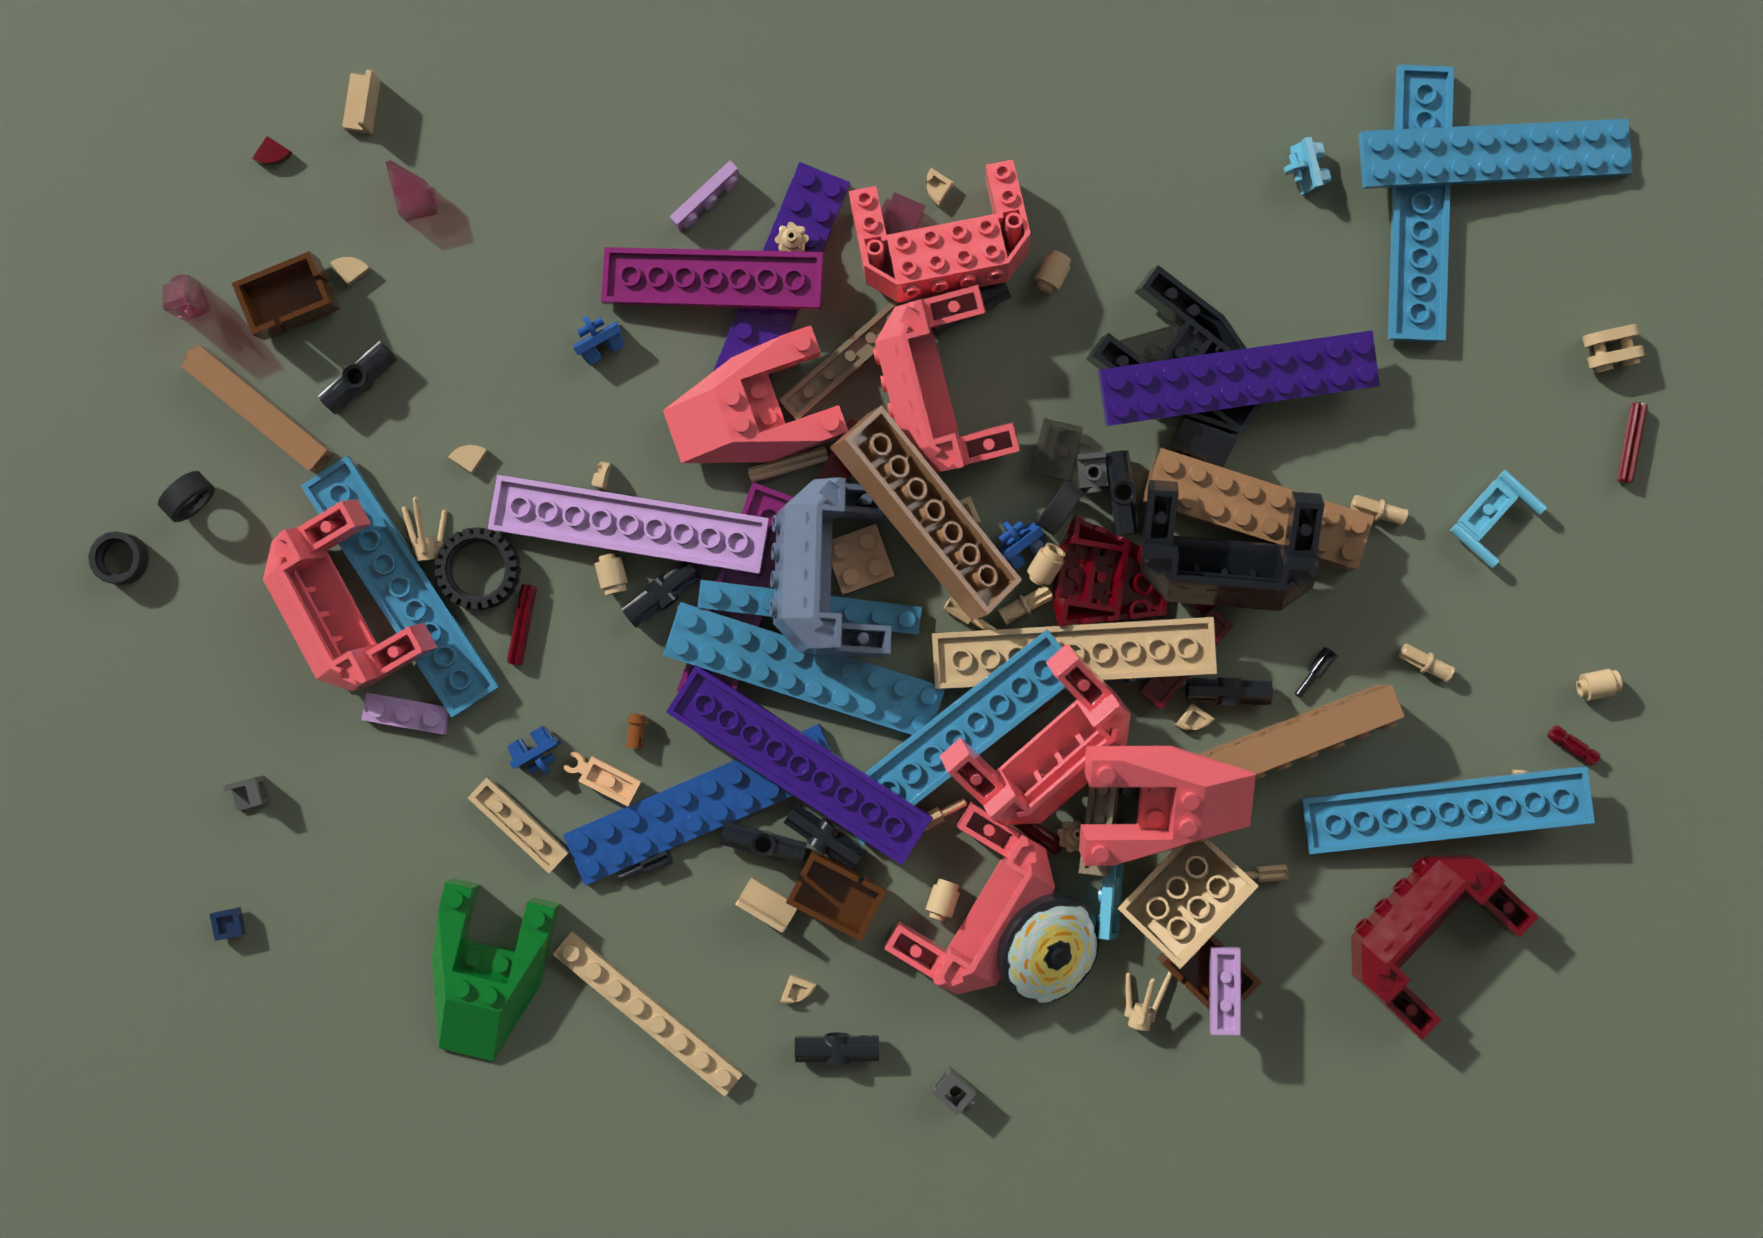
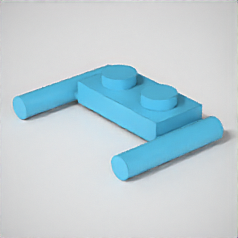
(1488, 510)

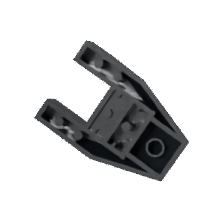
(1200, 333)

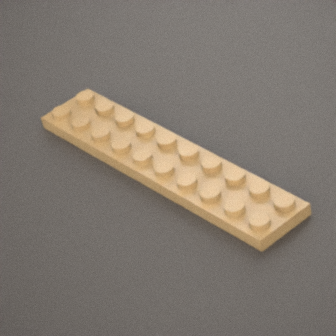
(1110, 649)

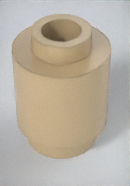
(1052, 272)
(1046, 564)
(611, 574)
(1599, 684)
(943, 899)

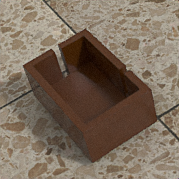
(285, 296)
(836, 895)
(1196, 973)

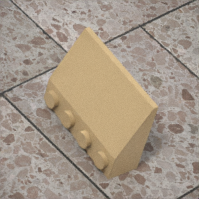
(1187, 899)

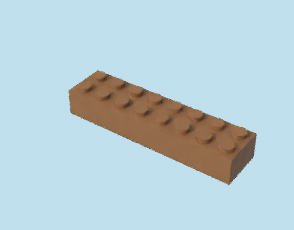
(1256, 508)
(926, 513)
(1312, 731)

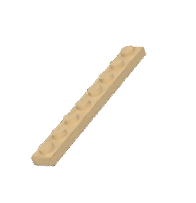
(648, 1013)

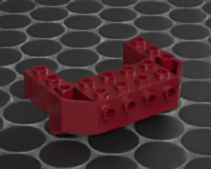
(1413, 915)

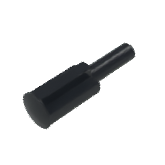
(1317, 669)
(648, 865)

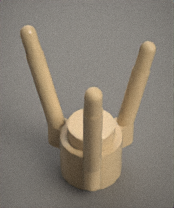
(424, 547)
(1142, 1014)

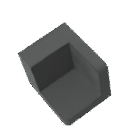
(249, 792)

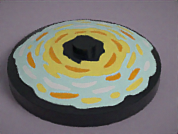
(1048, 948)

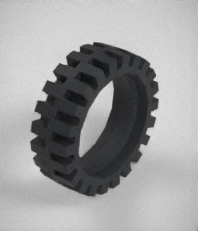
(445, 561)

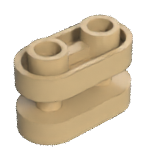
(1604, 360)

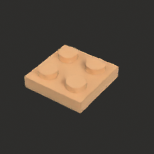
(860, 559)

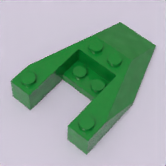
(481, 985)

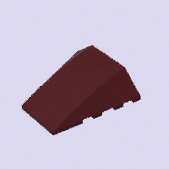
(1101, 578)

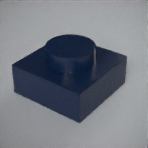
(227, 923)

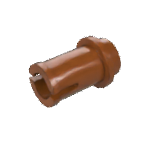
(636, 730)

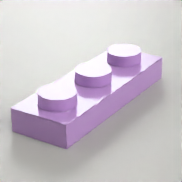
(705, 197)
(405, 713)
(1224, 990)

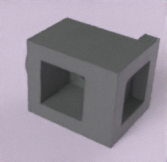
(1083, 464)
(958, 1102)

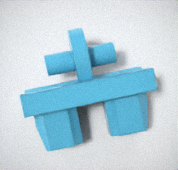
(1305, 165)

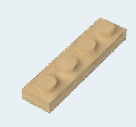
(518, 825)

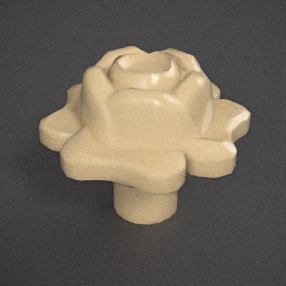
(792, 238)
(1070, 835)

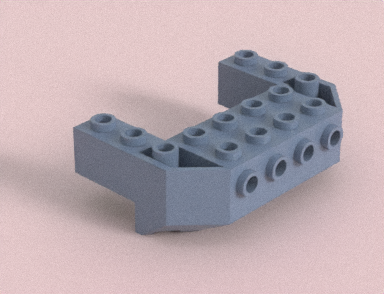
(804, 572)

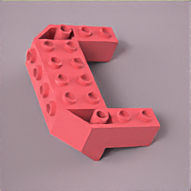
(948, 254)
(919, 387)
(322, 609)
(1052, 762)
(973, 953)

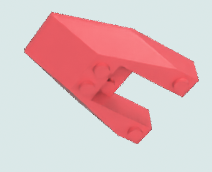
(737, 414)
(1180, 801)

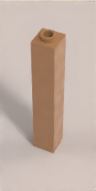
(257, 409)

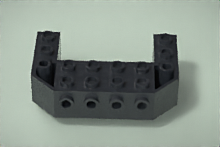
(1229, 570)

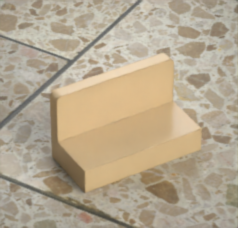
(361, 102)
(766, 905)

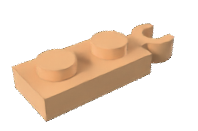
(605, 778)

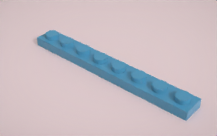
(757, 601)

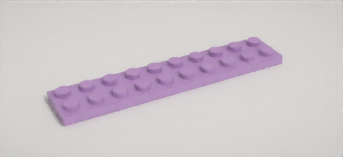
(629, 524)

